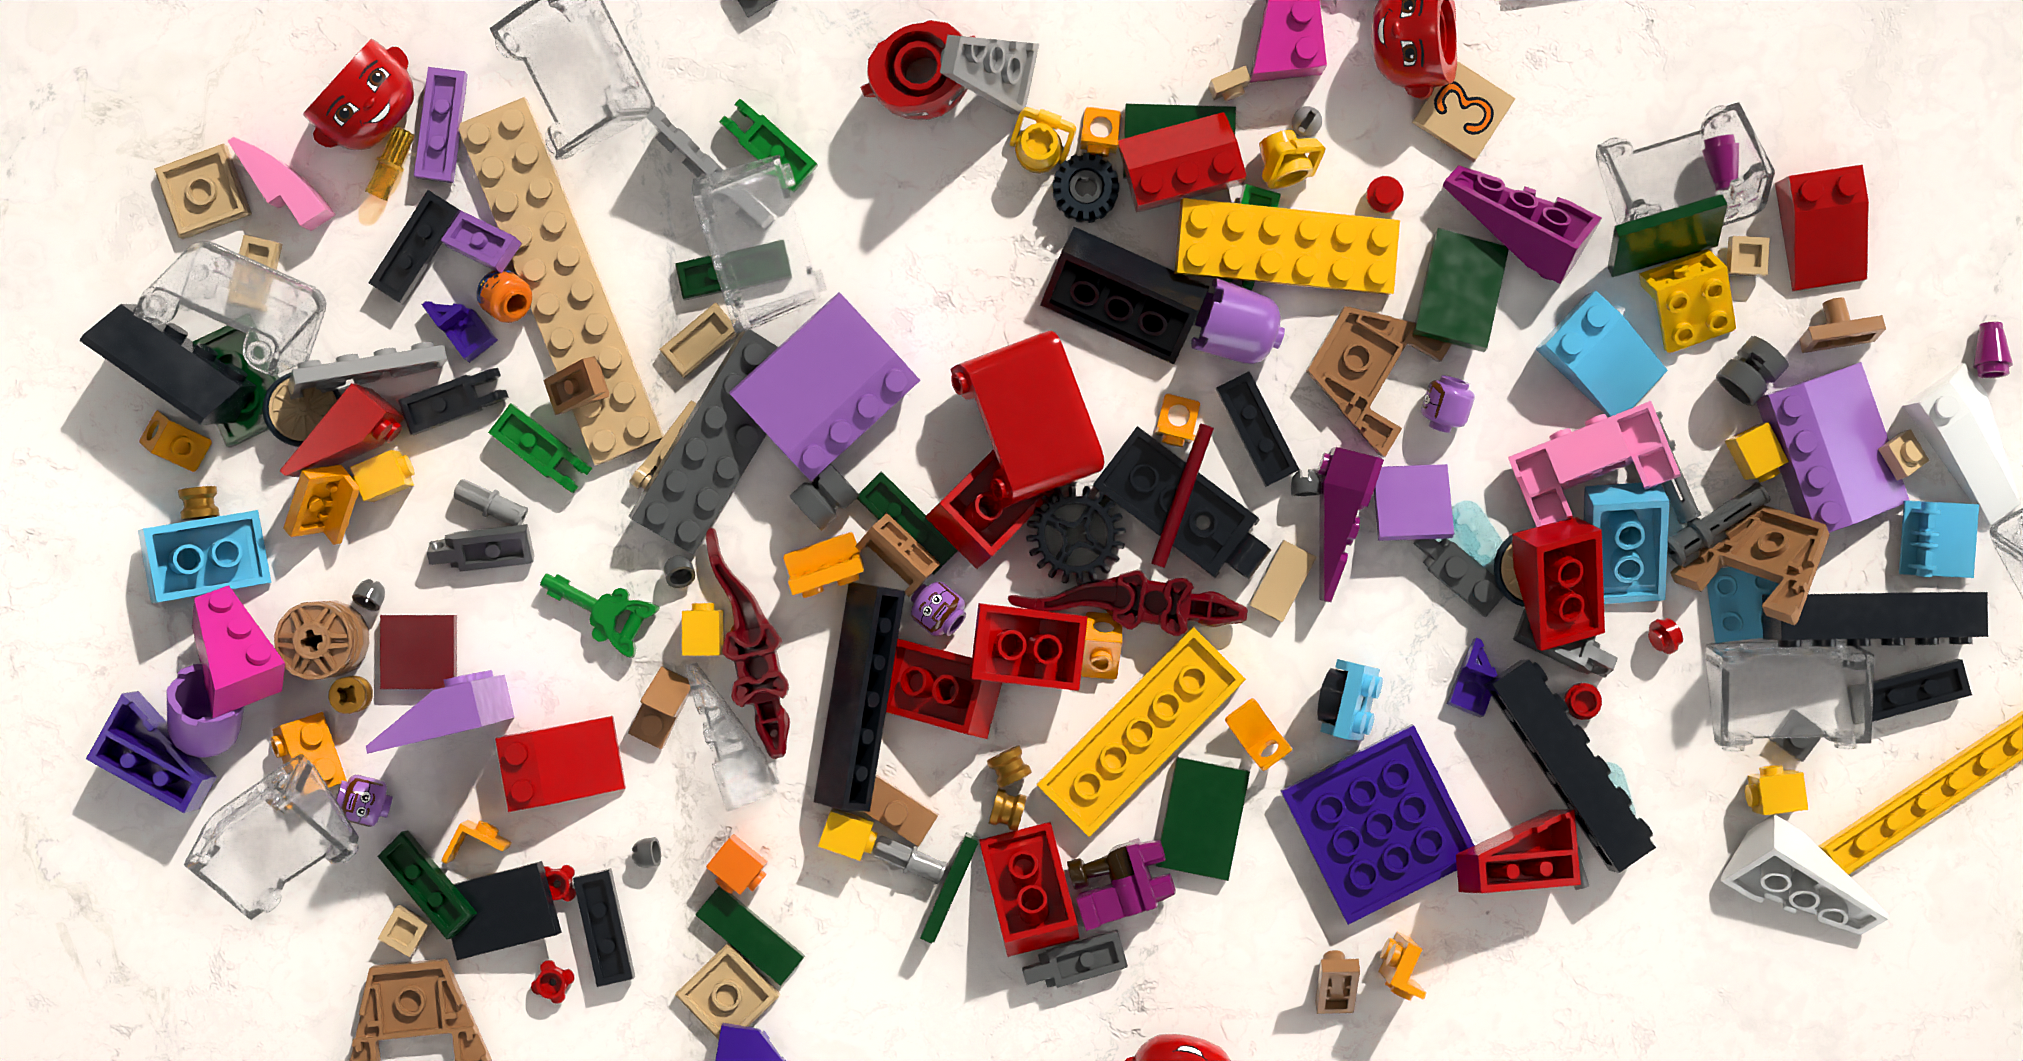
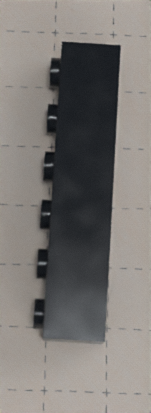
(1883, 617)
(859, 697)
(1570, 765)

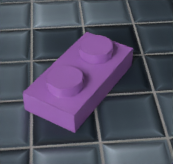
(481, 242)

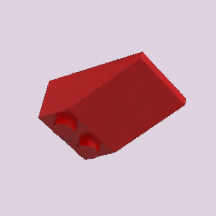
(1825, 226)
(349, 429)
(974, 517)
(1561, 581)
(1028, 647)
(938, 690)
(560, 763)
(1029, 889)

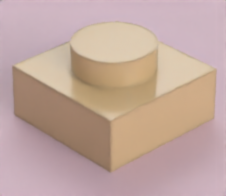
(1230, 84)
(1748, 255)
(1903, 454)
(404, 930)

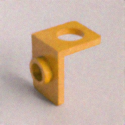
(1100, 145)
(1174, 434)
(175, 442)
(1101, 649)
(1256, 733)
(481, 831)

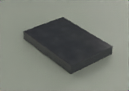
(510, 910)

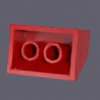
(1182, 162)

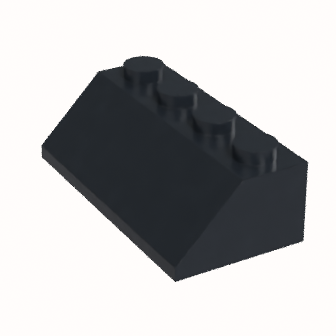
(1124, 295)
(171, 365)

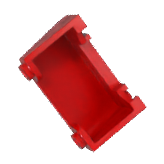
(1031, 417)

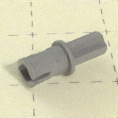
(490, 503)
(909, 859)

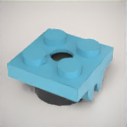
(1348, 699)

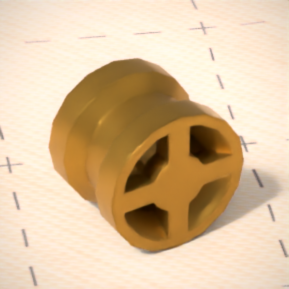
(198, 502)
(358, 694)
(1009, 766)
(1007, 809)

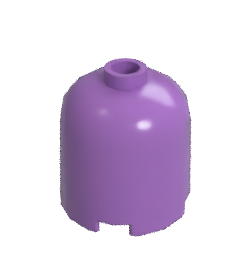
(1238, 324)
(191, 719)

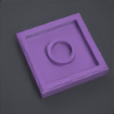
(1413, 503)

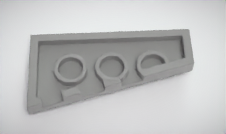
(991, 68)
(674, 138)
(365, 370)

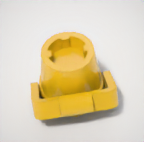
(1039, 145)
(1286, 158)

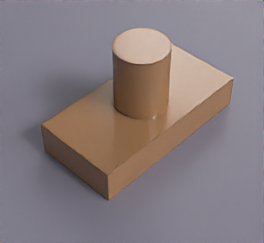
(1841, 330)
(900, 812)
(1337, 983)

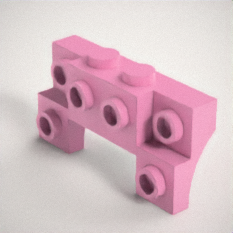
(1590, 453)

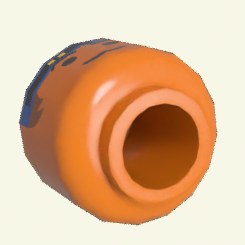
(504, 296)

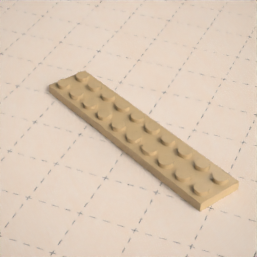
(561, 274)

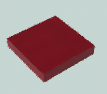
(417, 651)

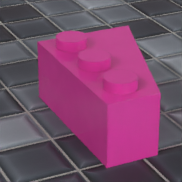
(1289, 41)
(234, 653)

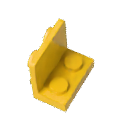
(1691, 299)

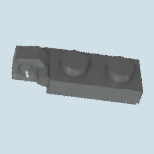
(483, 548)
(1461, 574)
(1578, 655)
(1078, 961)

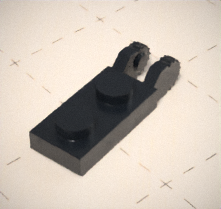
(449, 401)

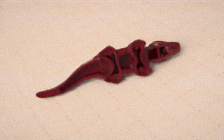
(1136, 600)
(753, 649)

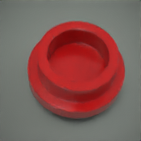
(1384, 194)
(1665, 635)
(1583, 701)

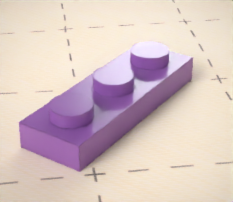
(440, 124)

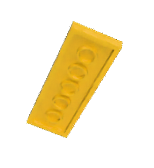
(1286, 246)
(1140, 732)

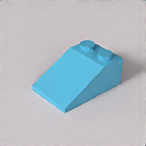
(1602, 355)
(1632, 539)
(204, 556)

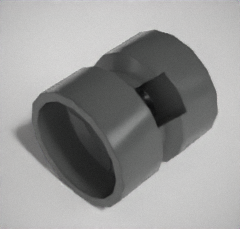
(1756, 366)
(824, 496)

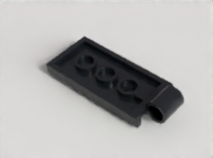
(1144, 483)

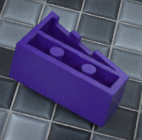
(139, 751)

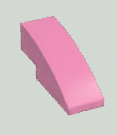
(283, 185)

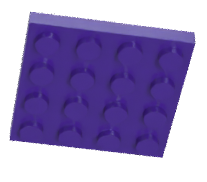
(1379, 823)

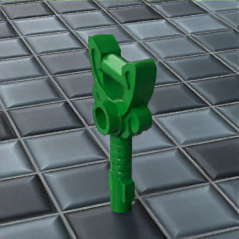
(605, 612)

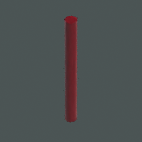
(1182, 495)

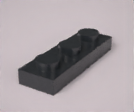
(414, 247)
(1257, 429)
(1919, 689)
(604, 927)

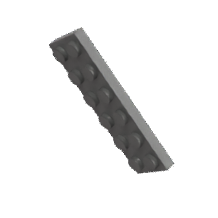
(706, 454)

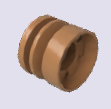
(343, 637)

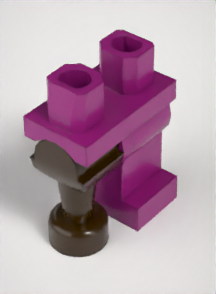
(1131, 884)

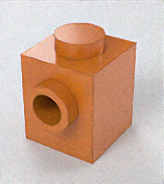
(737, 866)

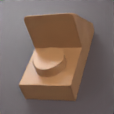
(576, 386)
(660, 707)

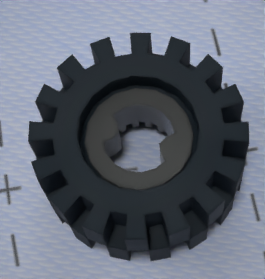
(1084, 168)

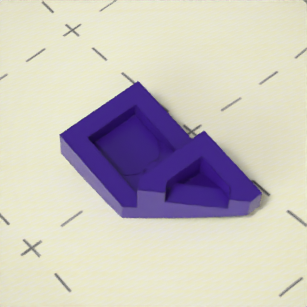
(462, 327)
(1469, 689)
(745, 1044)

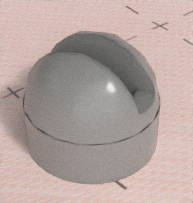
(1300, 116)

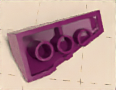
(1535, 230)
(1345, 488)

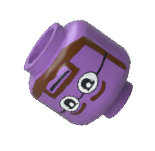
(1447, 403)
(938, 609)
(364, 800)

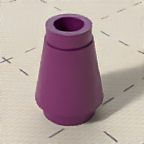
(1722, 160)
(1992, 351)

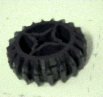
(1092, 507)

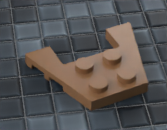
(1357, 362)
(1769, 546)
(414, 1002)

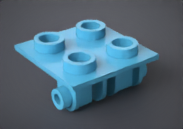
(1938, 539)
(1737, 604)

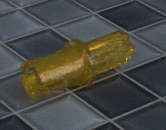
(390, 163)

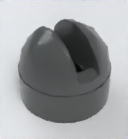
(1305, 485)
(679, 572)
(369, 595)
(647, 853)

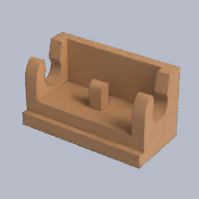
(899, 552)

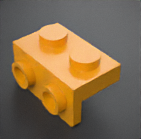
(322, 503)
(822, 564)
(312, 739)
(1399, 961)

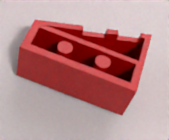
(1524, 857)

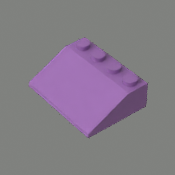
(824, 386)
(1832, 447)
(460, 706)

